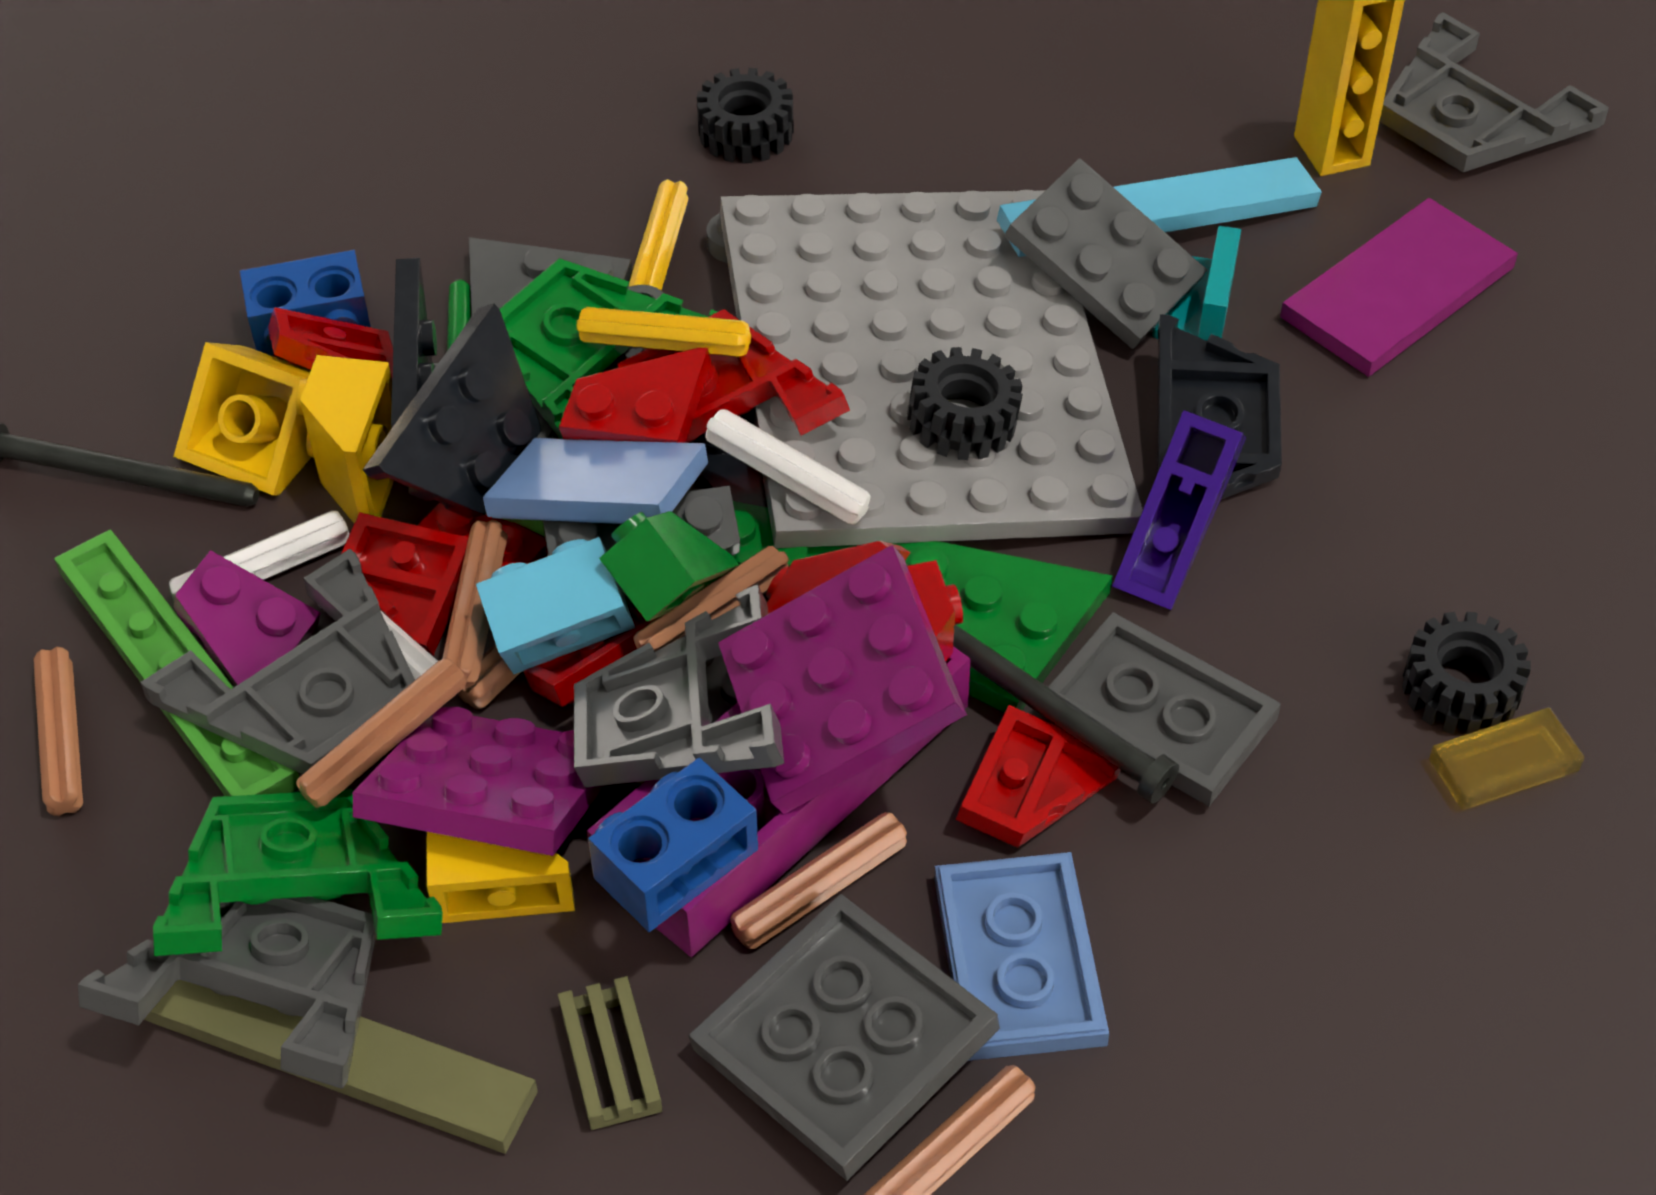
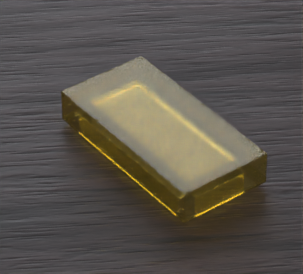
(1506, 758)

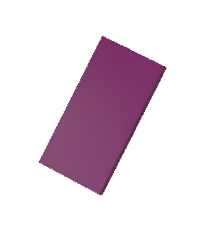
(1398, 286)

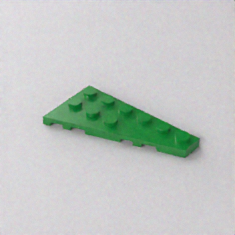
(1008, 602)

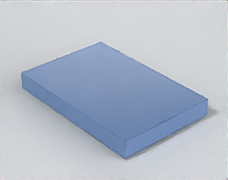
(595, 480)
(1023, 951)

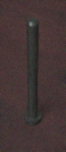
(126, 469)
(1154, 775)

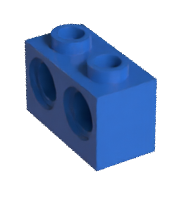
(314, 286)
(683, 852)

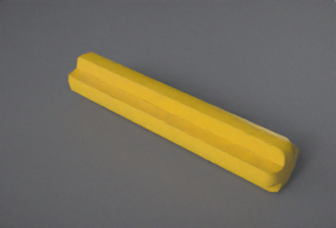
(660, 235)
(663, 331)

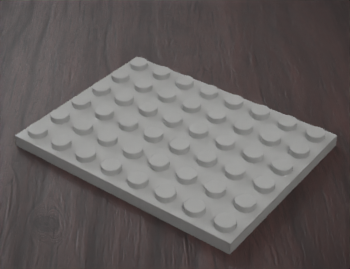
(871, 291)

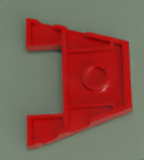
(755, 378)

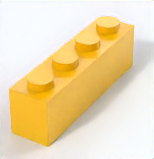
(1346, 81)

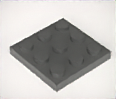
(844, 1035)

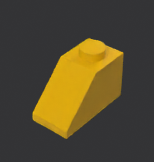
(494, 881)

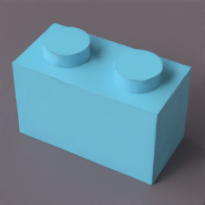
(553, 605)

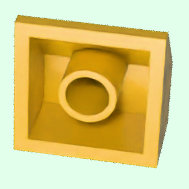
(245, 418)
(346, 421)

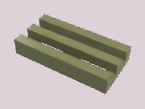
(597, 1003)

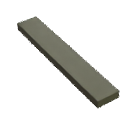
(385, 1070)

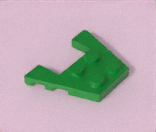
(545, 334)
(288, 849)

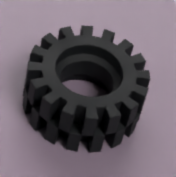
(760, 97)
(959, 426)
(1470, 645)

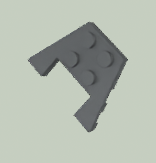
(1469, 118)
(309, 695)
(653, 709)
(283, 954)

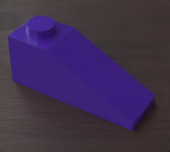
(1179, 509)

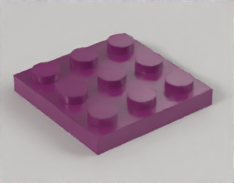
(846, 676)
(480, 782)

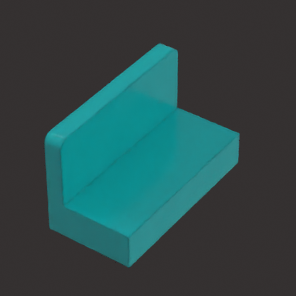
(1206, 305)

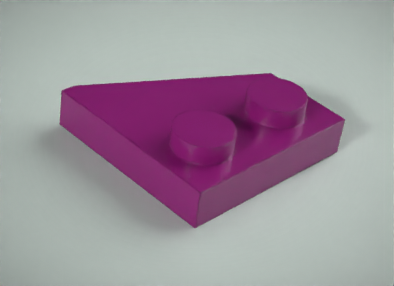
(241, 617)

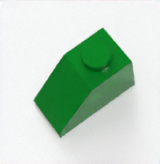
(663, 562)

